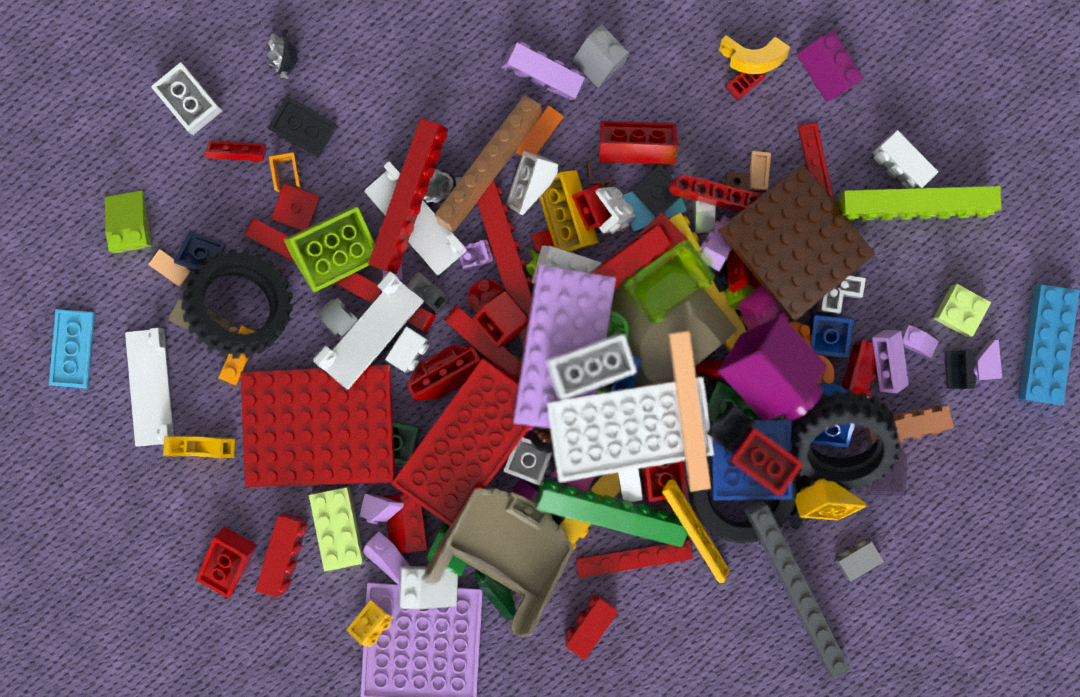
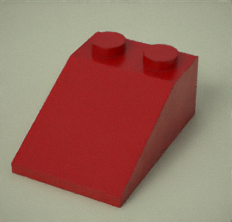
(656, 477)
(226, 561)

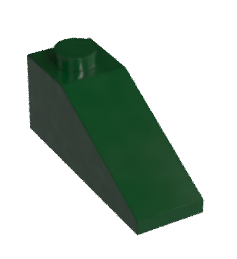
(497, 594)

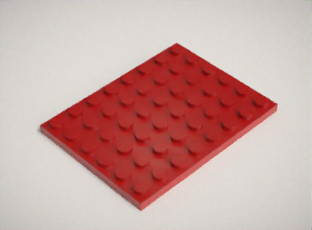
(316, 431)

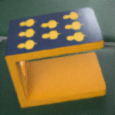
(274, 170)

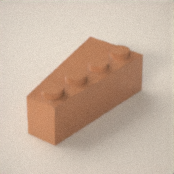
(919, 422)

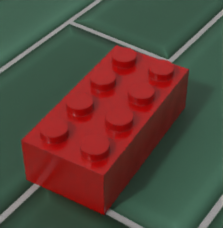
(281, 554)

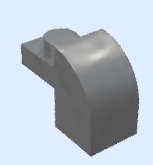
(428, 292)

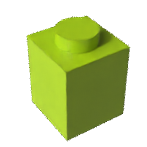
(736, 298)

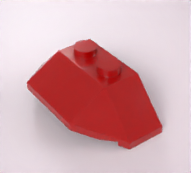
(443, 372)

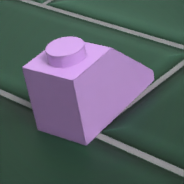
(918, 341)
(988, 362)
(379, 508)

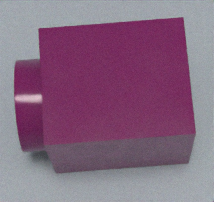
(774, 370)

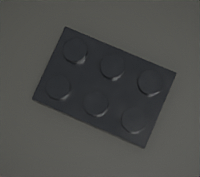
(302, 126)

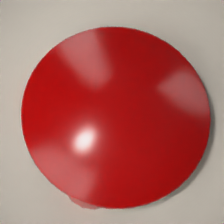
(482, 293)

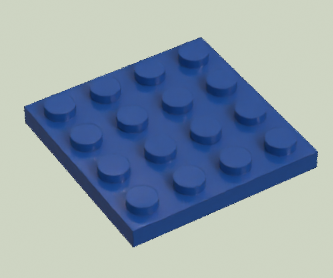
(733, 483)

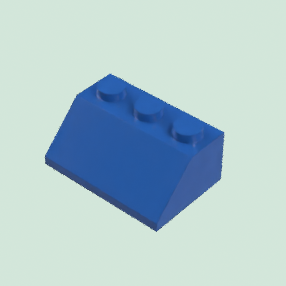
(836, 435)

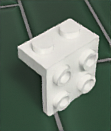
(621, 212)

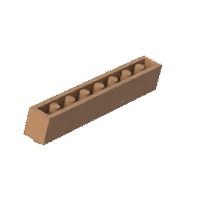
(488, 164)

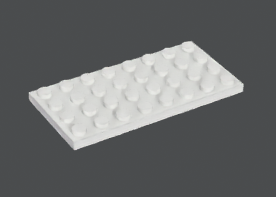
(620, 430)

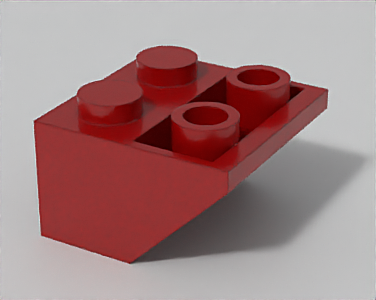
(501, 319)

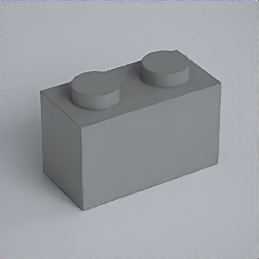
(859, 559)

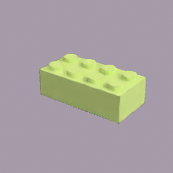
(336, 528)

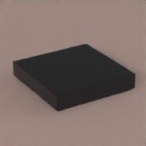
(655, 192)

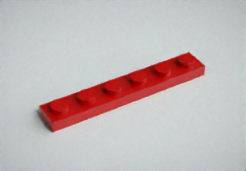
(633, 559)

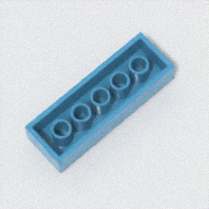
(1048, 344)

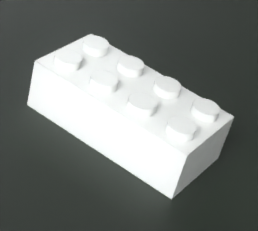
(590, 366)

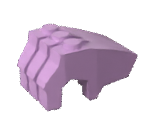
(476, 254)

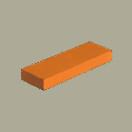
(540, 132)

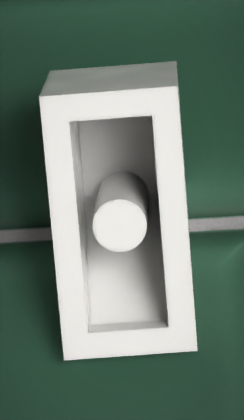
(703, 216)

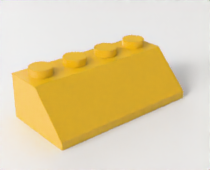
(563, 216)

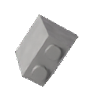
(600, 56)

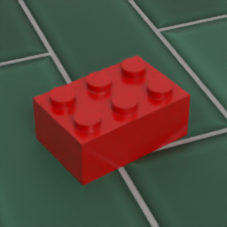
(765, 461)
(590, 625)

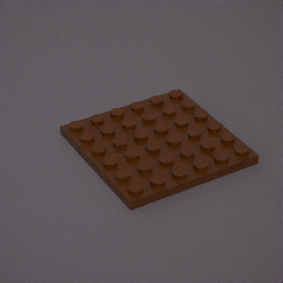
(796, 242)

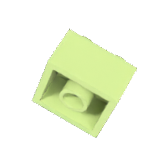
(962, 310)

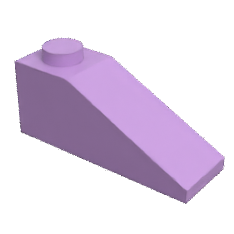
(385, 556)

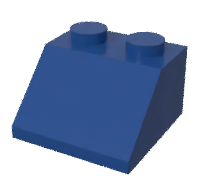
(830, 334)

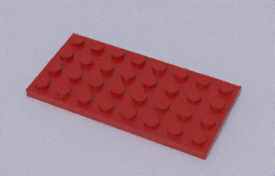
(464, 444)

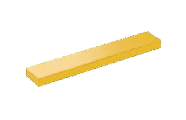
(696, 531)

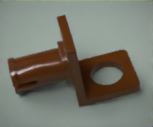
(603, 183)

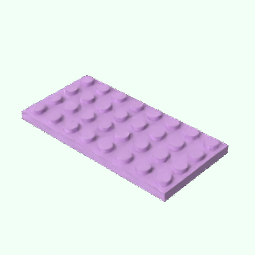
(565, 314)

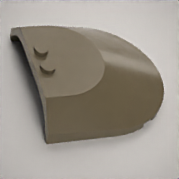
(650, 342)

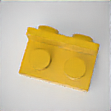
(369, 624)

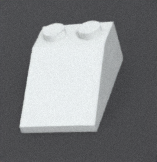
(531, 180)
(420, 595)

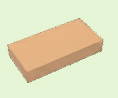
(759, 170)
(165, 265)

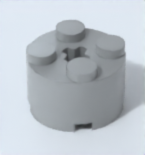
(336, 318)

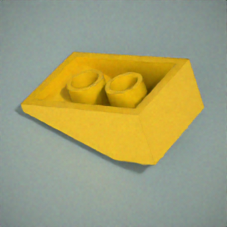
(827, 501)

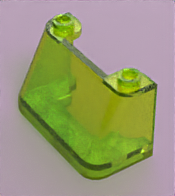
(668, 281)

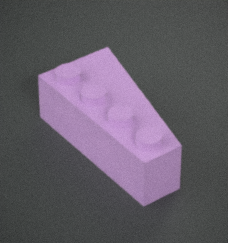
(543, 70)

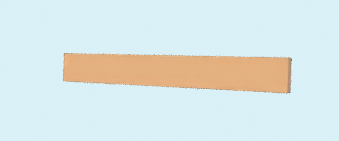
(689, 411)

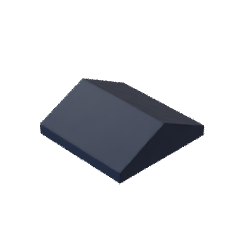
(195, 251)

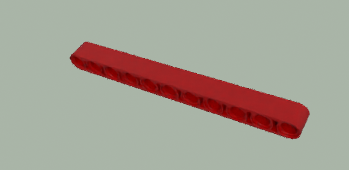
(354, 283)

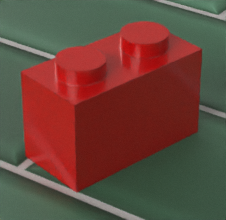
(591, 208)

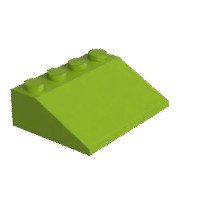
(332, 248)

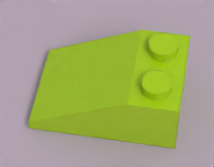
(127, 222)

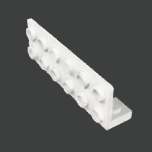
(429, 239)
(370, 332)
(149, 386)

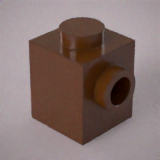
(737, 180)

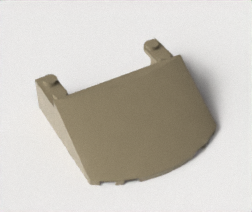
(512, 545)

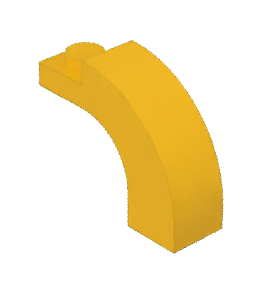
(757, 60)
(199, 446)

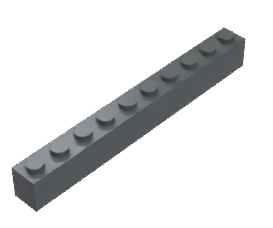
(796, 588)

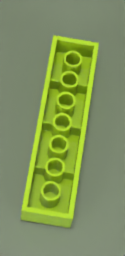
(920, 202)

